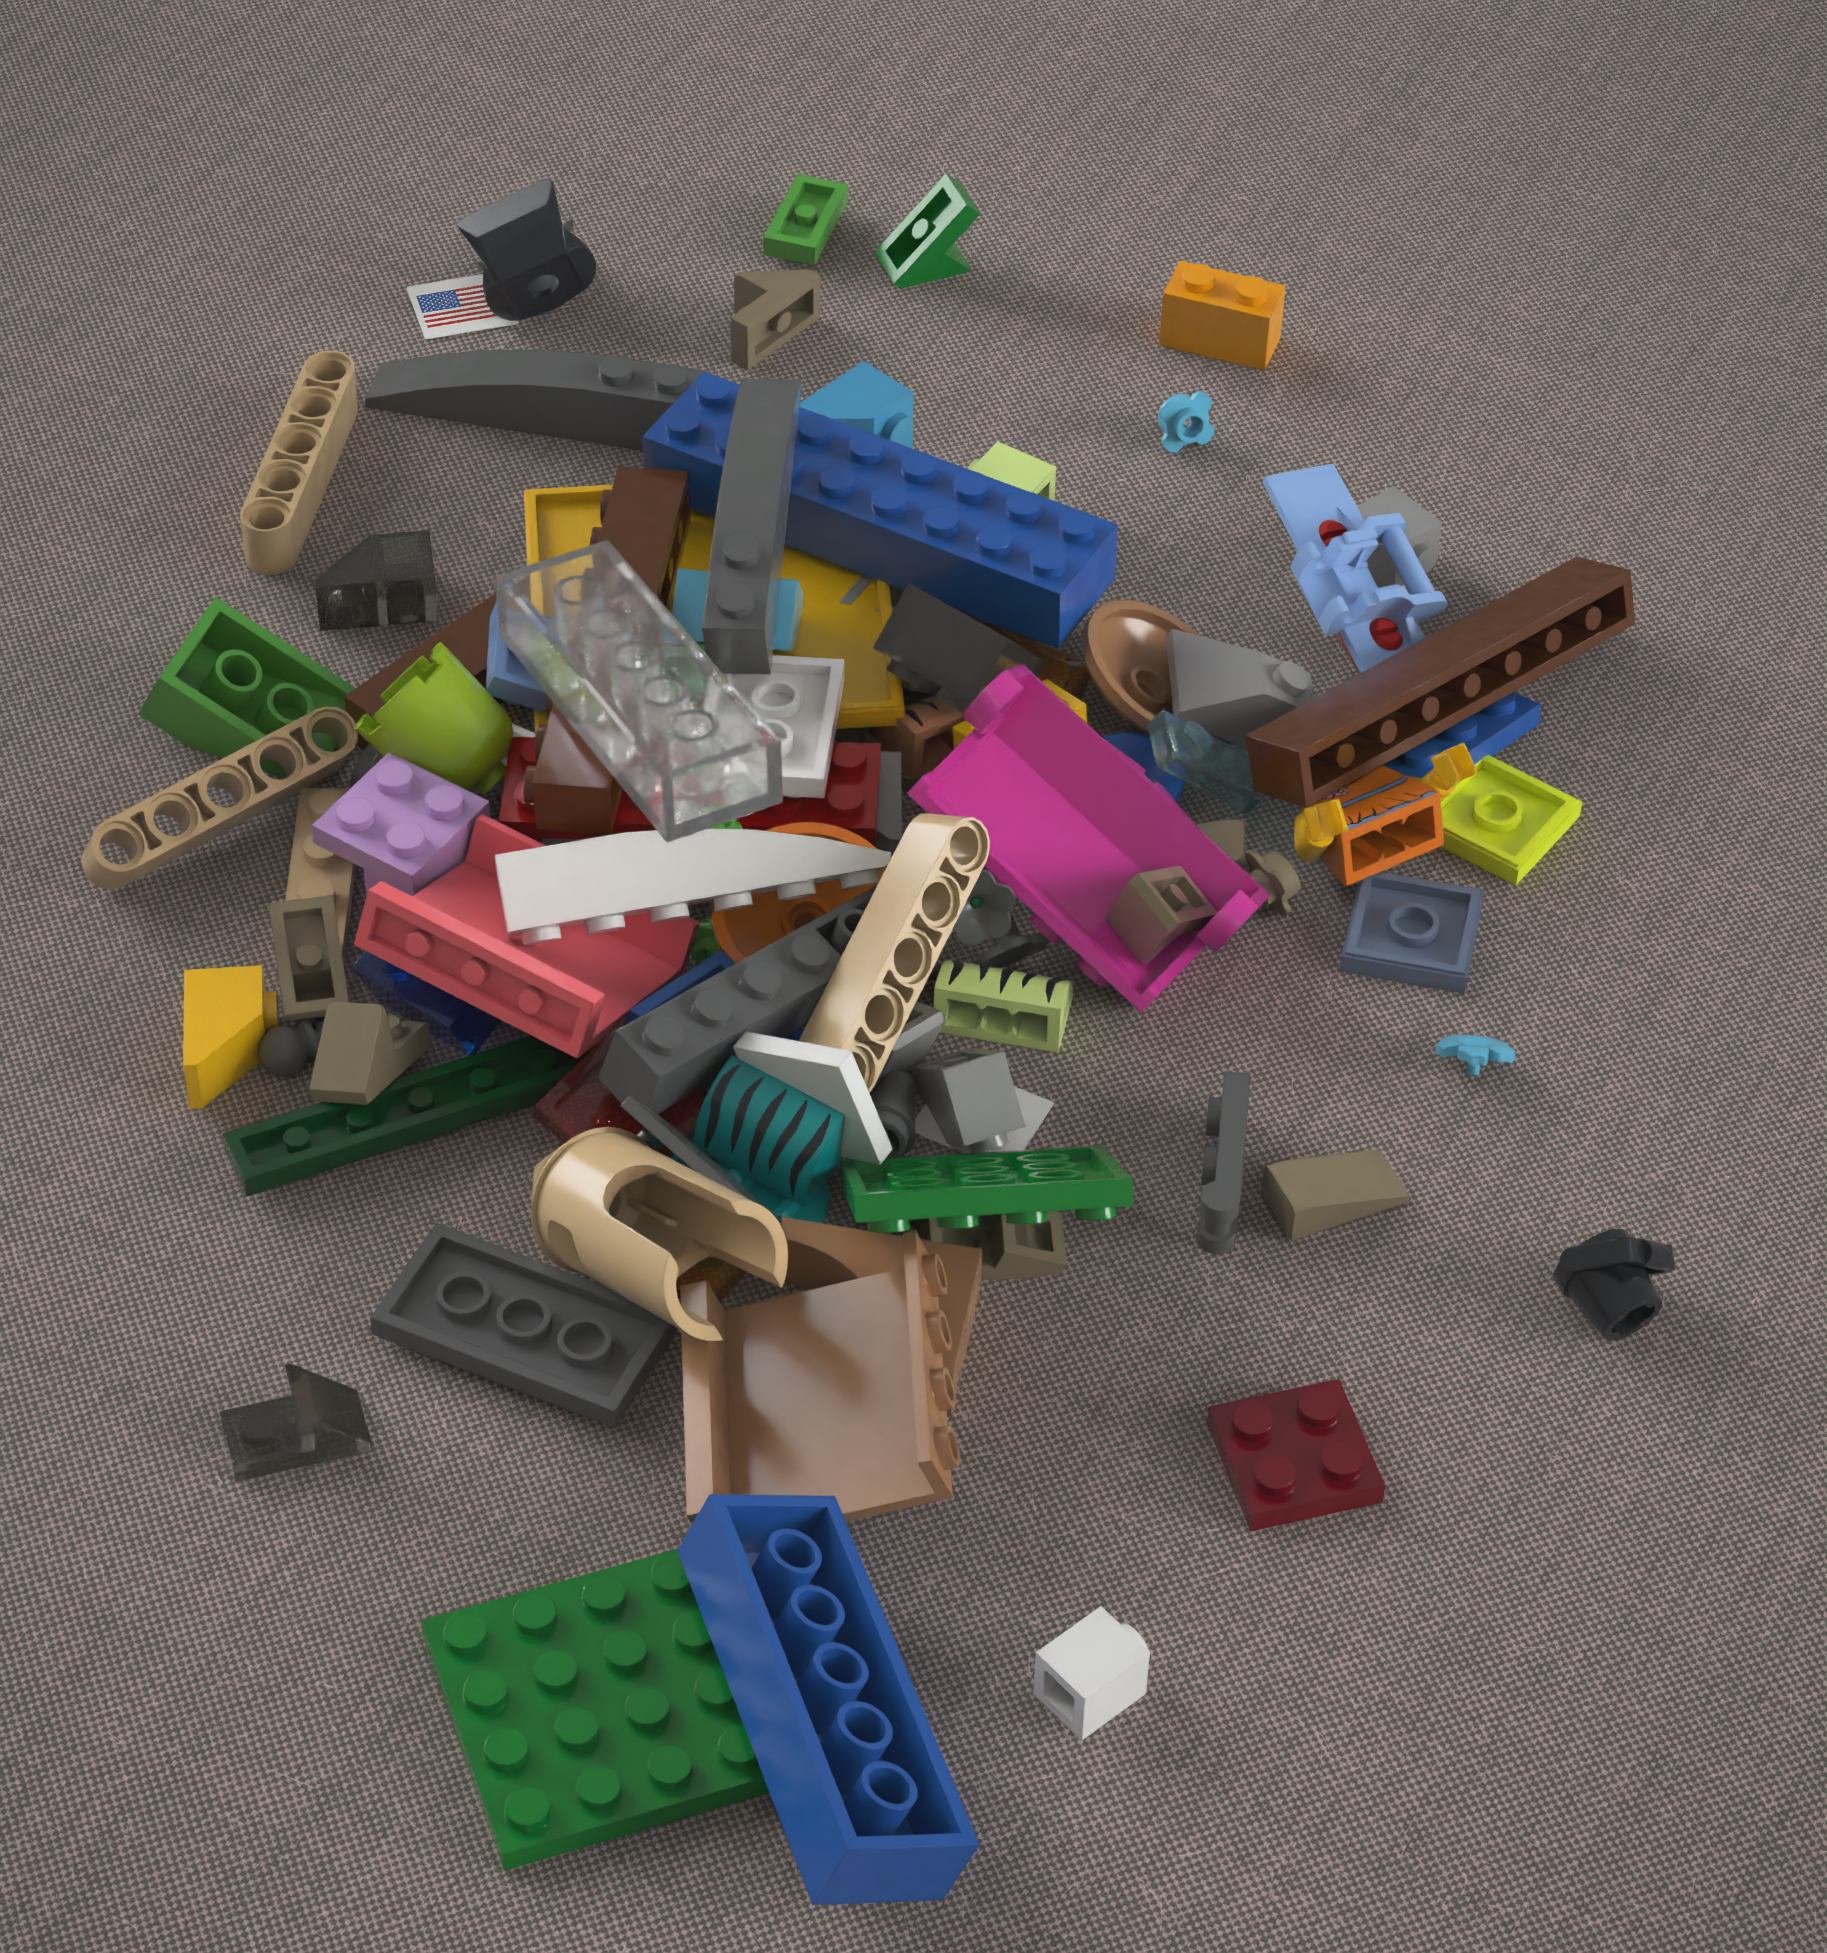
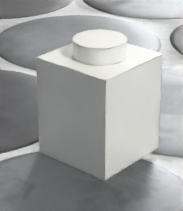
(1092, 1672)

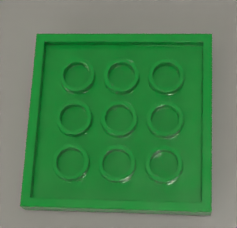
(985, 1183)
(591, 1709)

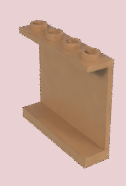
(824, 1393)

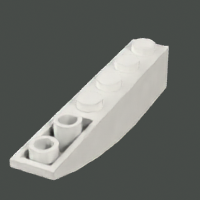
(641, 873)

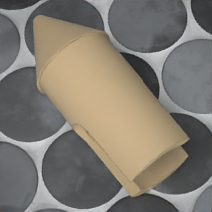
(643, 1220)

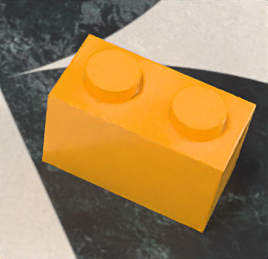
(1222, 315)

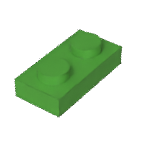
(805, 219)

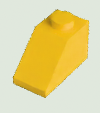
(223, 1027)

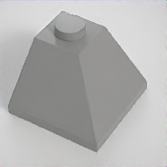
(1231, 686)

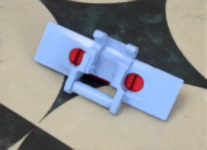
(1333, 566)

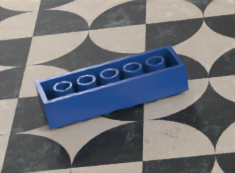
(826, 1700)

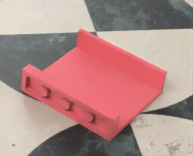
(554, 990)

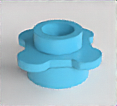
(1174, 414)

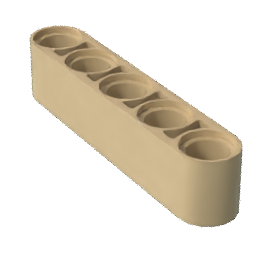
(299, 463)
(200, 817)
(899, 939)

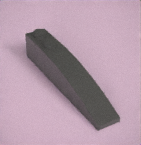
(535, 392)
(751, 527)

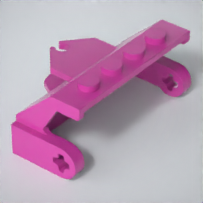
(1075, 826)

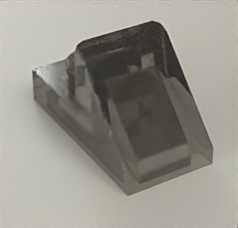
(308, 1427)

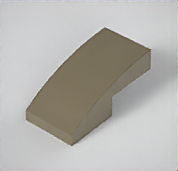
(1008, 1249)

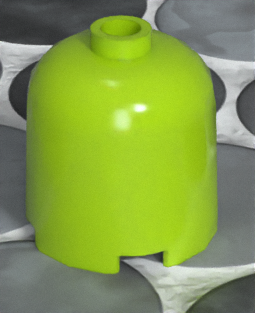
(442, 723)

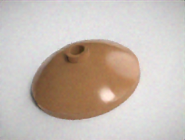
(1129, 658)

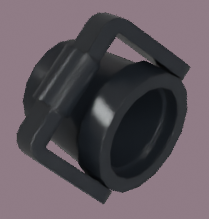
(1612, 1280)

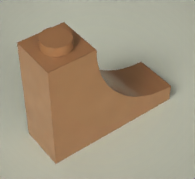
(835, 1254)

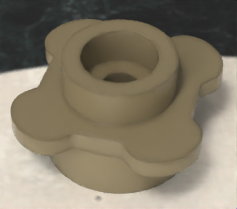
(1276, 877)

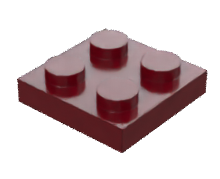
(1295, 1455)

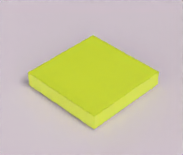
(1505, 819)

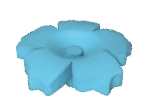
(1475, 1050)

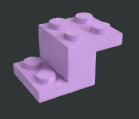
(401, 825)

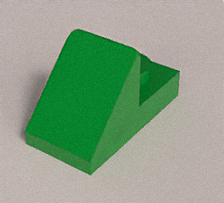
(924, 241)

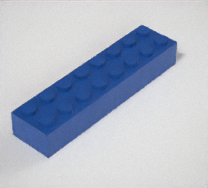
(908, 517)

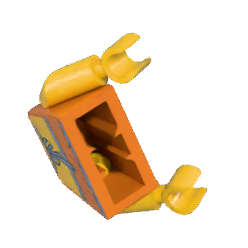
(1380, 818)

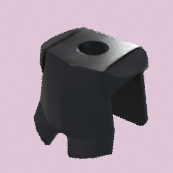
(528, 253)

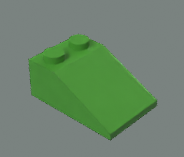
(237, 686)

